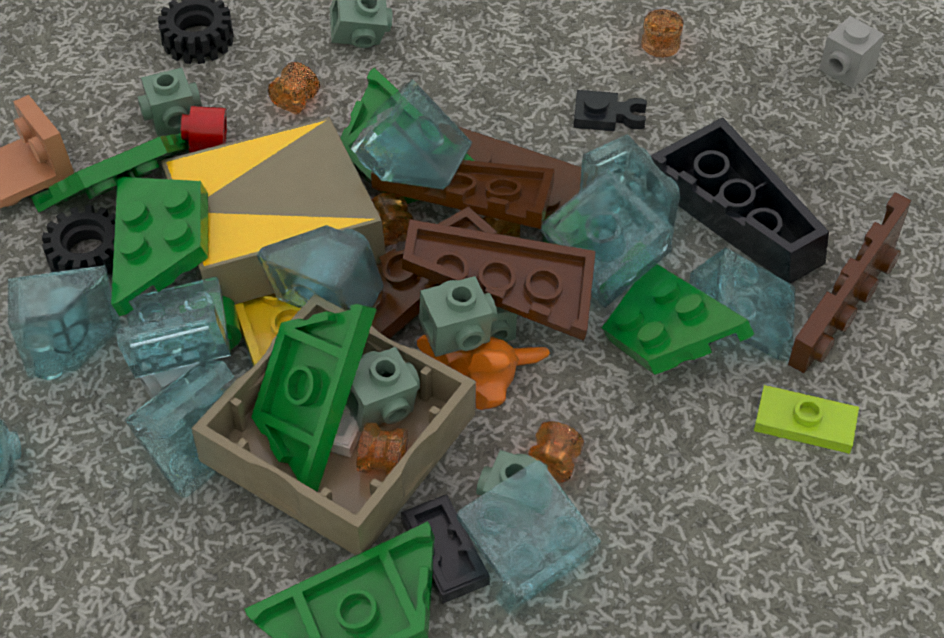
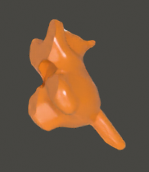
(489, 365)

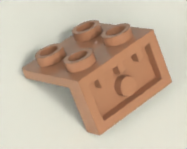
(35, 159)

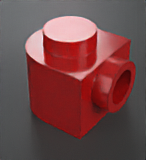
(204, 127)

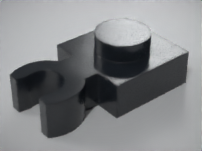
(602, 111)

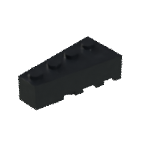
(744, 201)

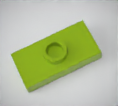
(807, 419)

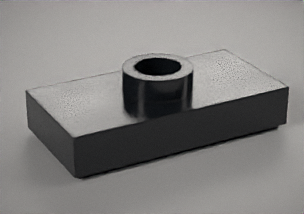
(455, 560)

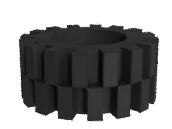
(199, 43)
(76, 229)

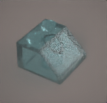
(412, 141)
(615, 225)
(323, 263)
(60, 319)

